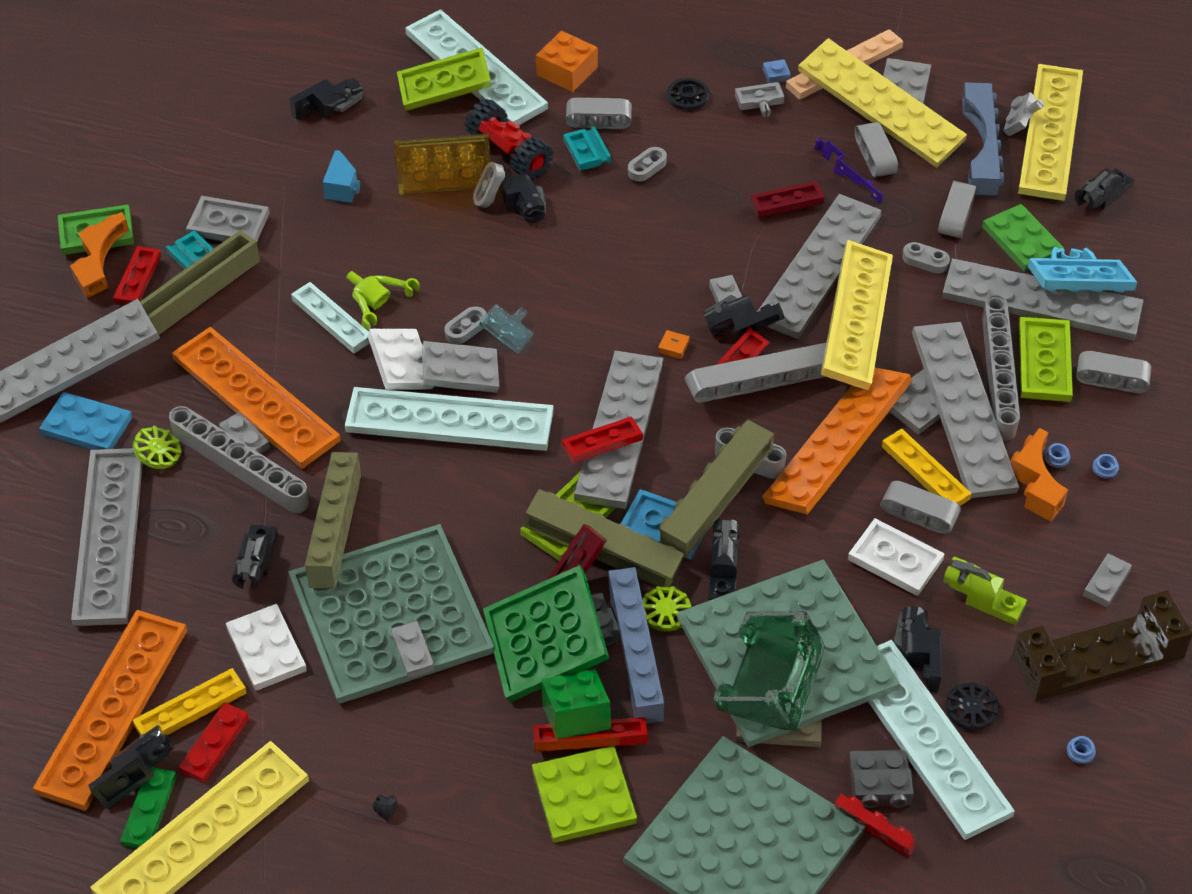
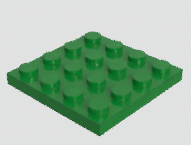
(545, 633)

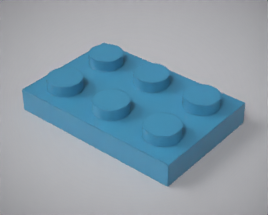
(85, 422)
(647, 514)

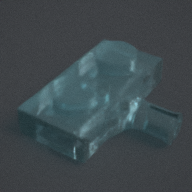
(507, 327)

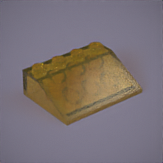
(441, 163)

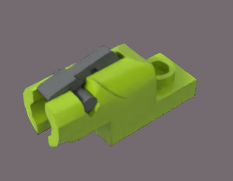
(984, 590)

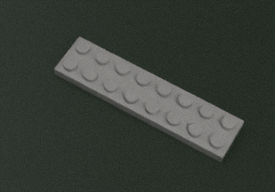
(819, 263)
(1086, 309)
(74, 358)
(627, 393)
(965, 410)
(107, 538)

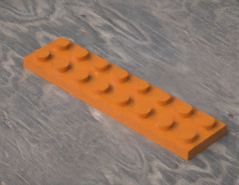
(256, 397)
(835, 442)
(109, 709)

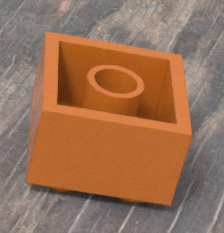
(567, 61)

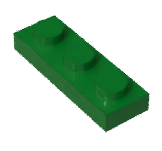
(148, 808)

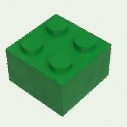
(576, 704)

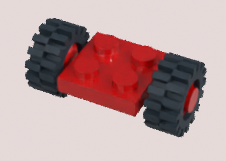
(528, 152)

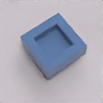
(776, 71)

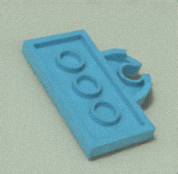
(1081, 272)

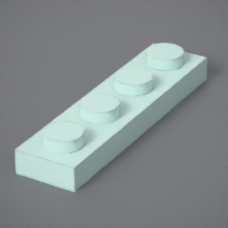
(331, 317)

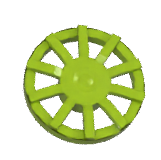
(156, 447)
(665, 607)

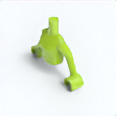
(372, 293)

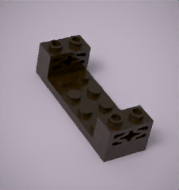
(1105, 652)

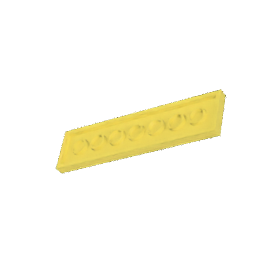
(882, 102)
(1051, 133)
(857, 315)
(207, 826)

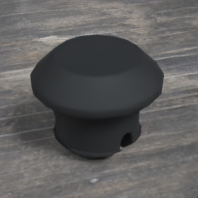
(385, 806)

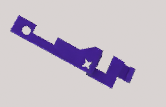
(827, 149)

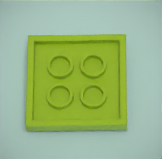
(584, 794)

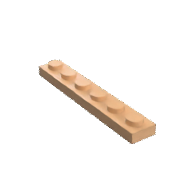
(867, 52)

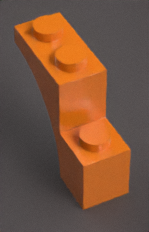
(97, 242)
(1043, 492)

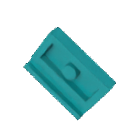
(586, 148)
(188, 249)

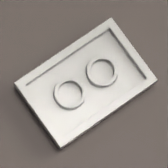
(398, 358)
(896, 557)
(266, 647)

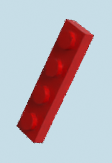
(622, 732)

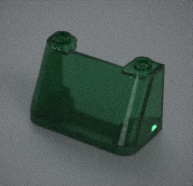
(775, 669)

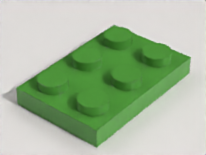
(73, 223)
(1020, 235)

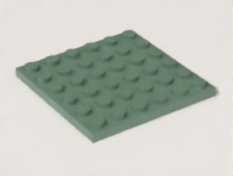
(384, 589)
(851, 662)
(743, 832)

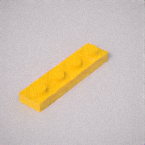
(925, 467)
(192, 704)

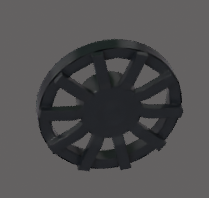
(688, 93)
(972, 706)

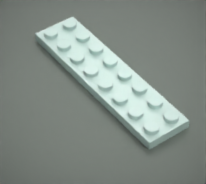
(445, 38)
(449, 418)
(939, 751)

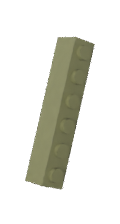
(201, 281)
(716, 487)
(333, 520)
(623, 548)

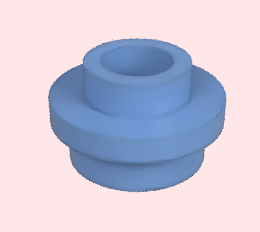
(1057, 455)
(1105, 466)
(1084, 744)

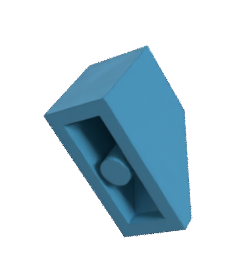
(340, 179)

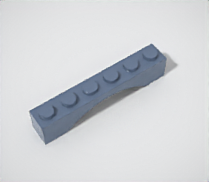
(978, 107)
(637, 647)

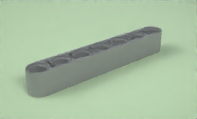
(1000, 365)
(756, 373)
(239, 459)

